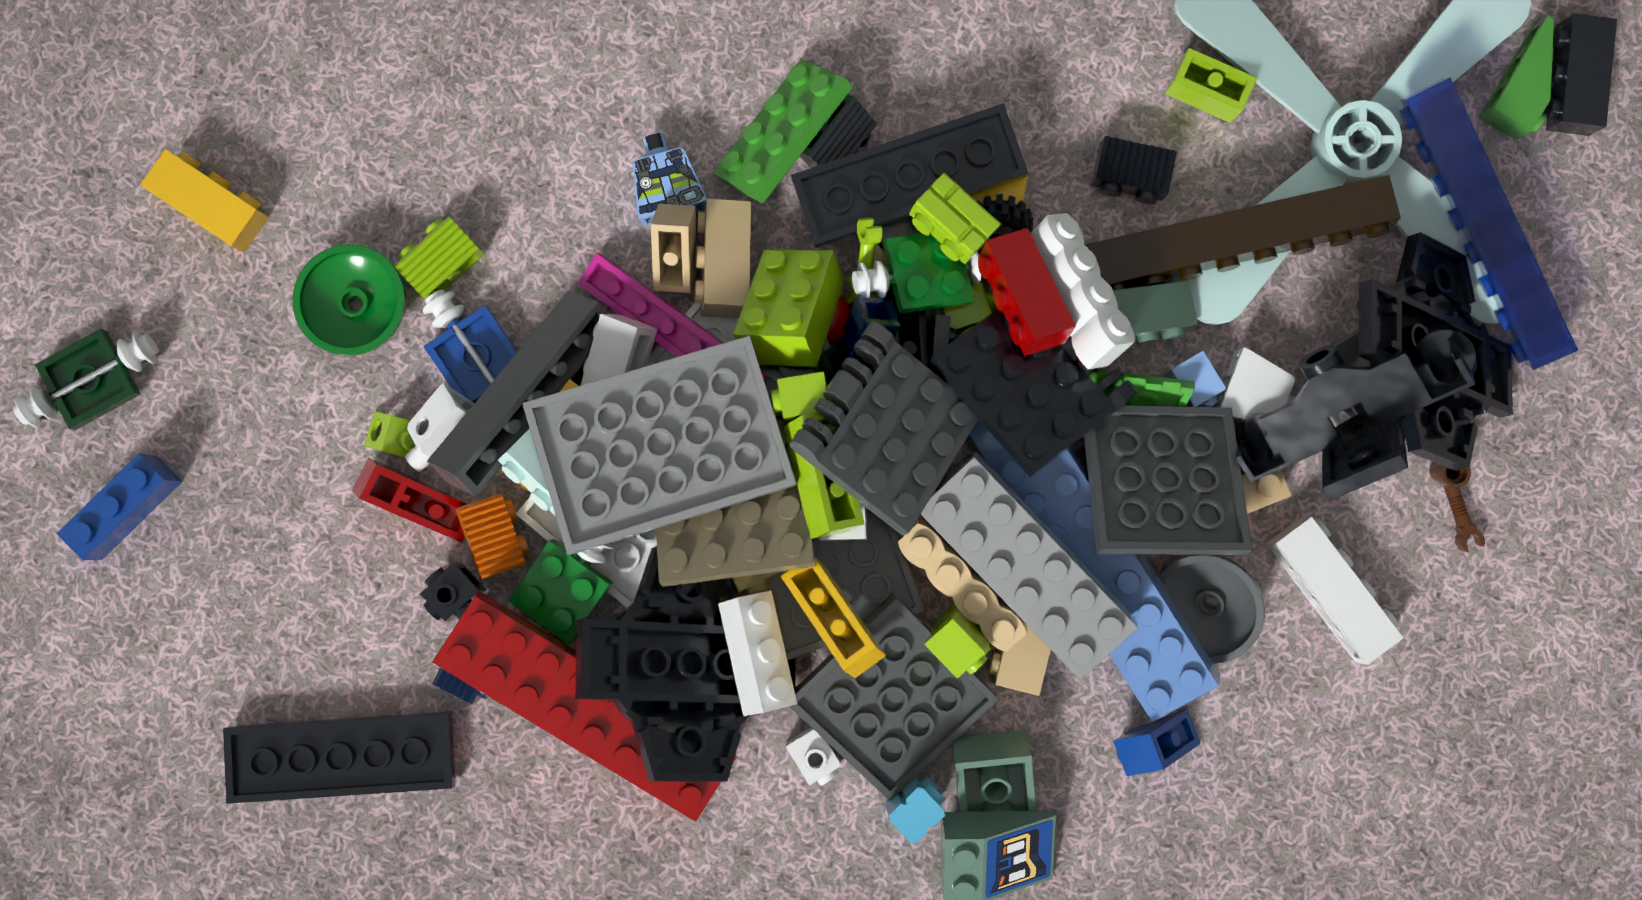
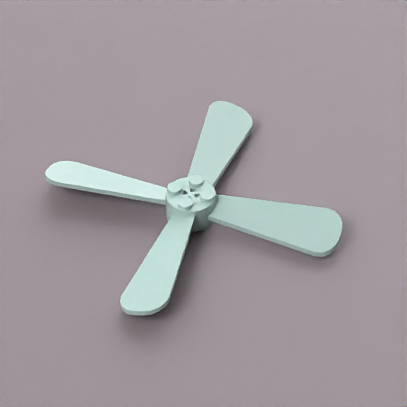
(1252, 44)

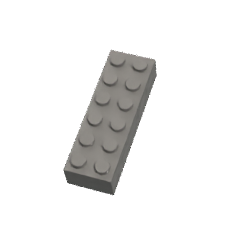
(1028, 566)

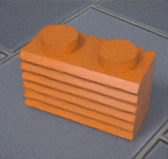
(492, 535)

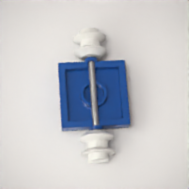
(471, 349)

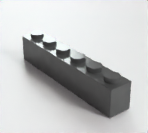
(498, 418)

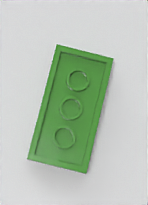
(782, 130)

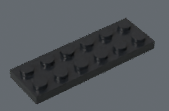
(891, 177)
(339, 757)

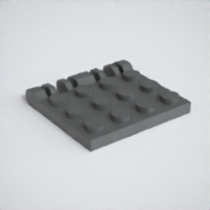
(890, 432)

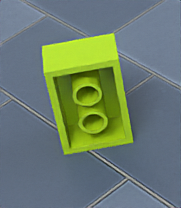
(791, 306)

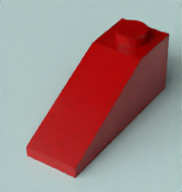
(409, 498)

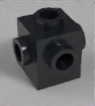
(463, 588)

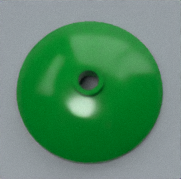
(326, 295)

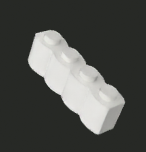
(1100, 328)

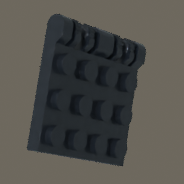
(1027, 402)

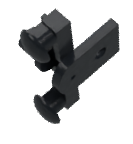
(1369, 443)

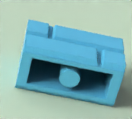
(916, 808)

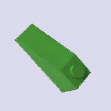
(1526, 85)

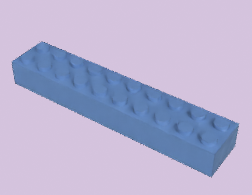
(1163, 656)

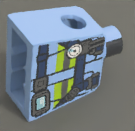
(664, 179)

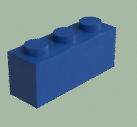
(119, 507)

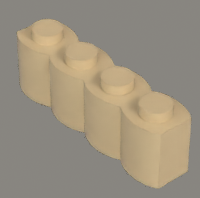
(959, 580)

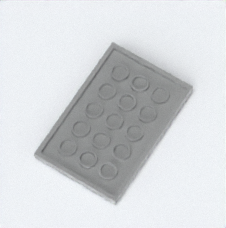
(658, 445)

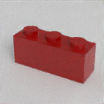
(1025, 292)

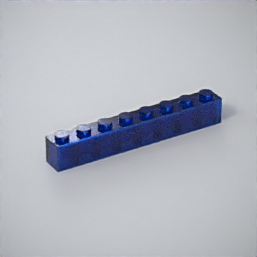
(1487, 223)

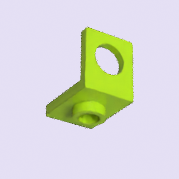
(393, 436)

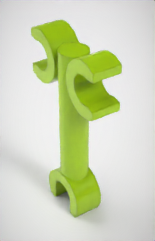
(868, 236)

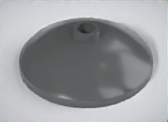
(1238, 618)

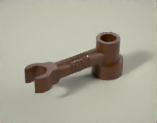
(1452, 484)

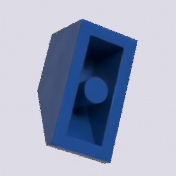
(1157, 743)

